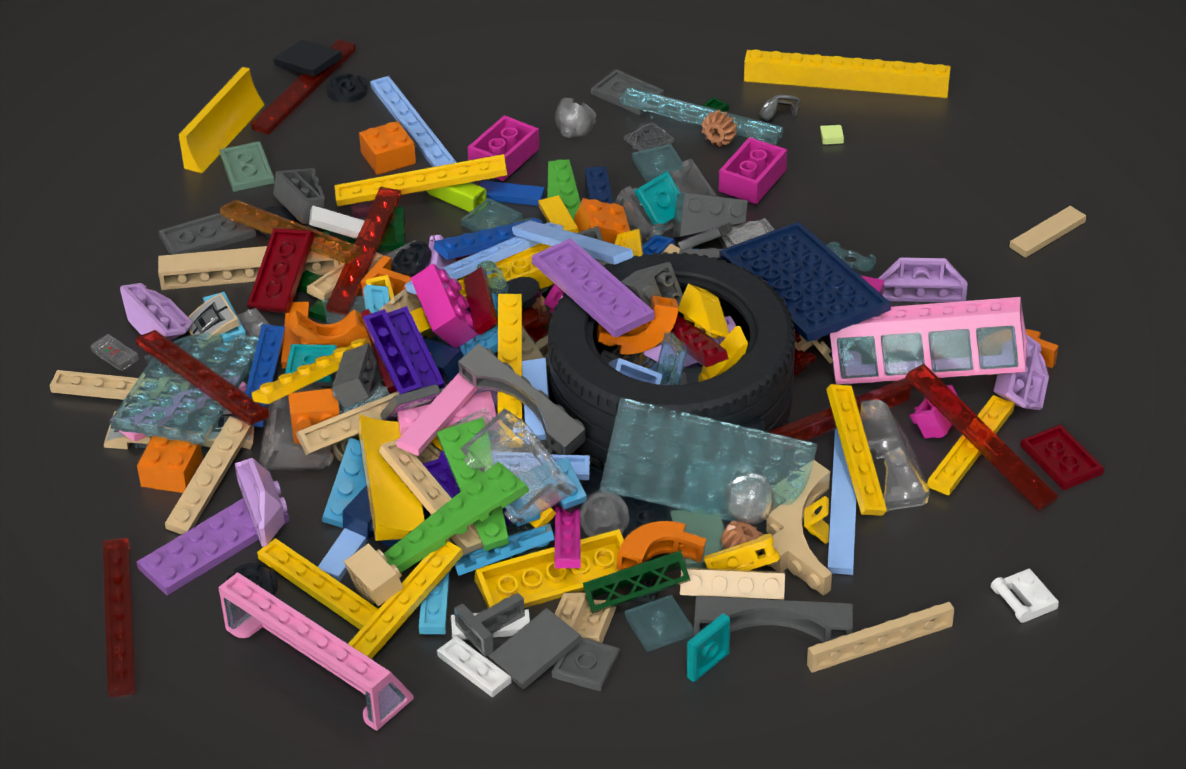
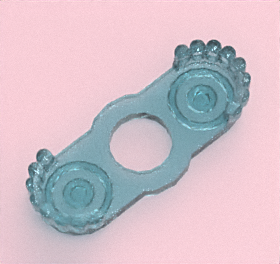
(862, 263)
(497, 284)

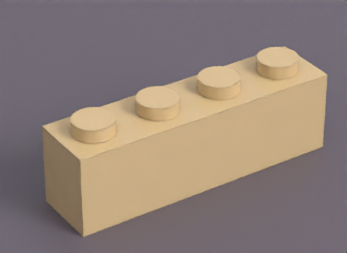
(734, 583)

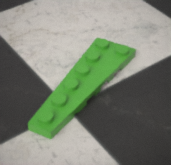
(562, 183)
(490, 490)
(492, 530)

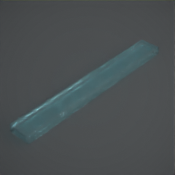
(696, 114)

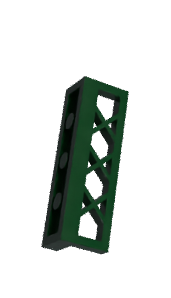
(634, 575)

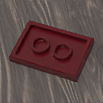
(1062, 457)

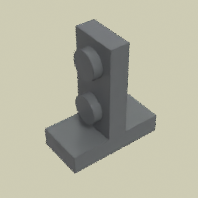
(488, 621)

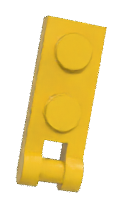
(744, 555)

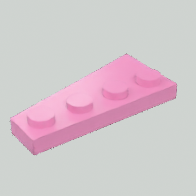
(475, 403)

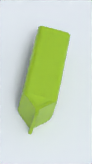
(465, 195)

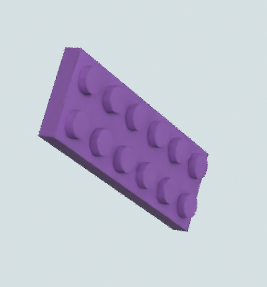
(593, 287)
(200, 548)

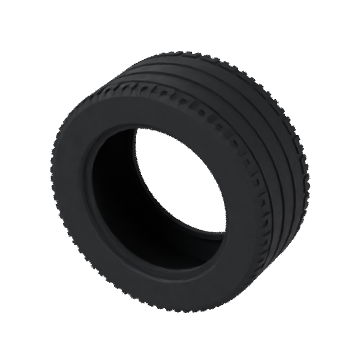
(750, 389)

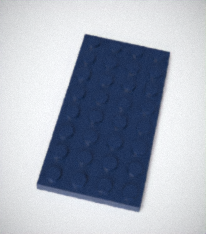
(810, 278)

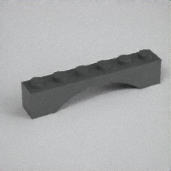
(487, 372)
(818, 619)

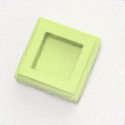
(831, 134)

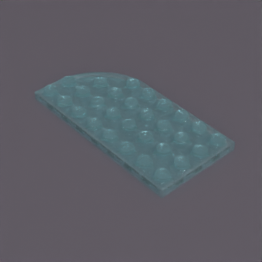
(173, 407)
(693, 459)

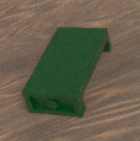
(393, 237)

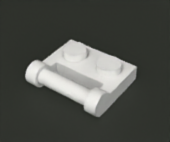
(1030, 591)

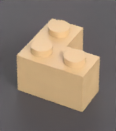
(373, 575)

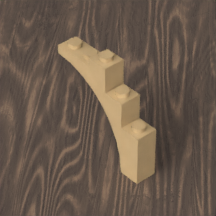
(787, 531)

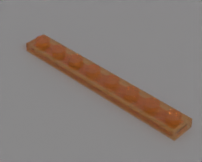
(266, 221)

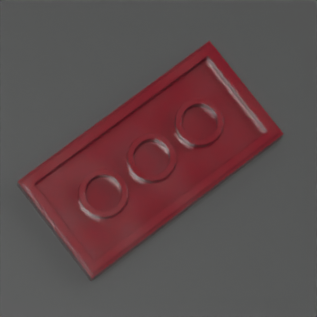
(281, 270)

